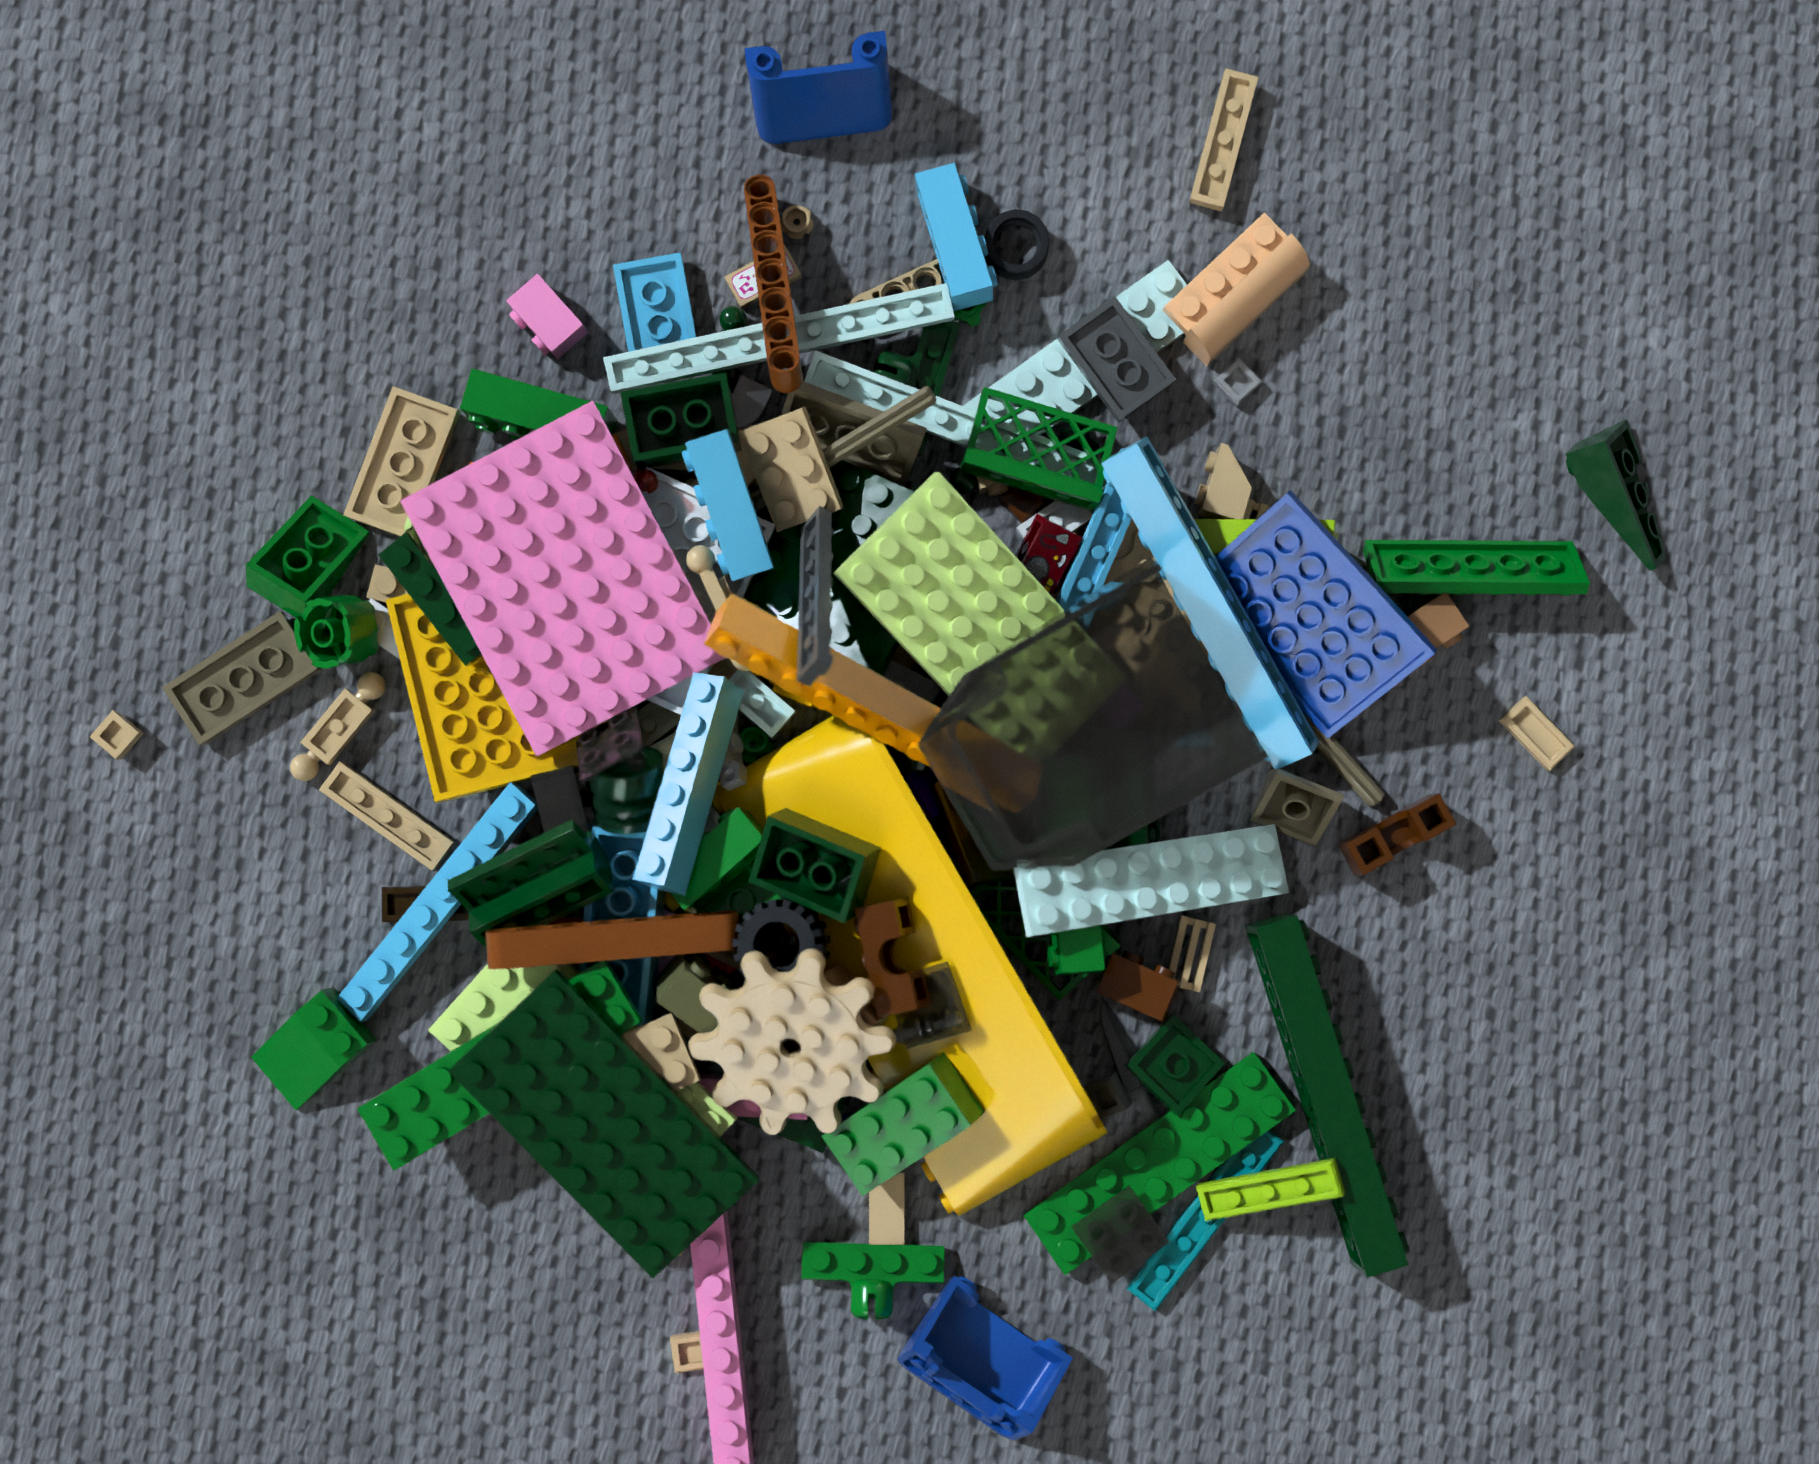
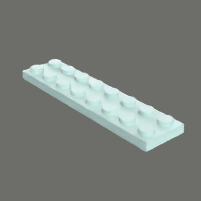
(1055, 379)
(1152, 880)

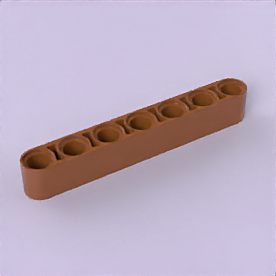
(773, 284)
(611, 939)

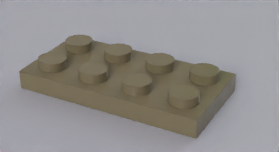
(836, 416)
(240, 679)

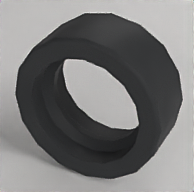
(1030, 222)

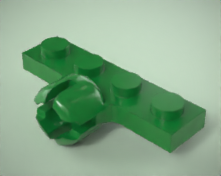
(872, 1270)

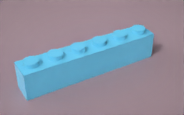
(689, 784)

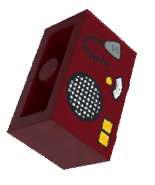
(1048, 551)

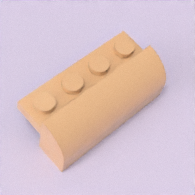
(1237, 288)

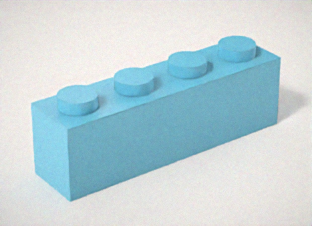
(954, 236)
(729, 505)

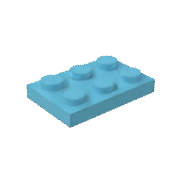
(654, 301)

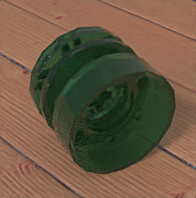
(625, 797)

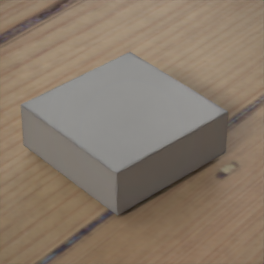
(1237, 382)

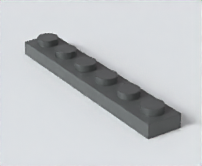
(815, 597)

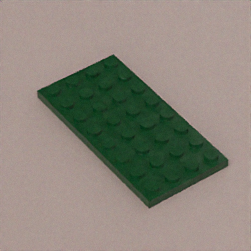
(604, 1123)

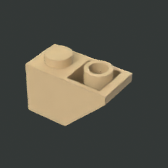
(1226, 488)

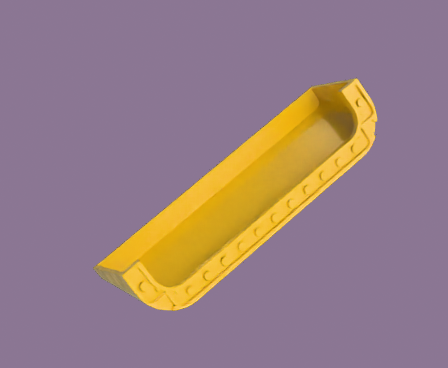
(1009, 1056)

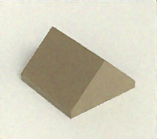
(1295, 806)

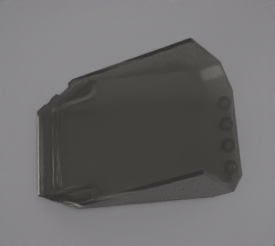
(1087, 729)

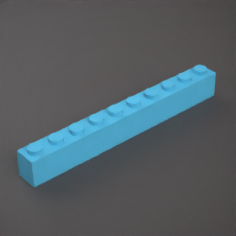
(1210, 603)

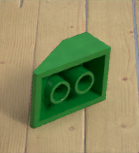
(305, 557)
(313, 1047)

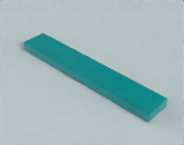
(1191, 1230)

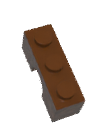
(1395, 833)
(879, 929)

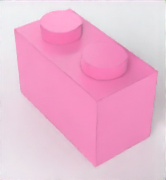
(546, 317)

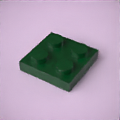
(1174, 1064)

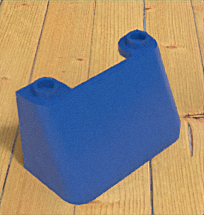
(823, 98)
(984, 1362)

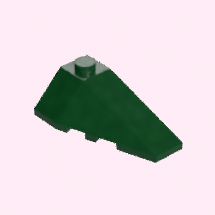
(1609, 478)

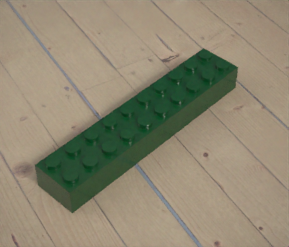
(1326, 1092)

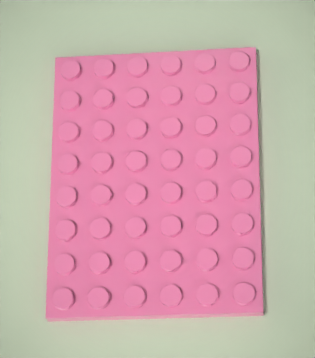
(563, 578)

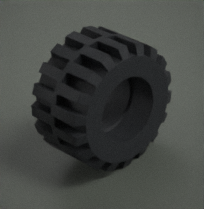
(766, 915)

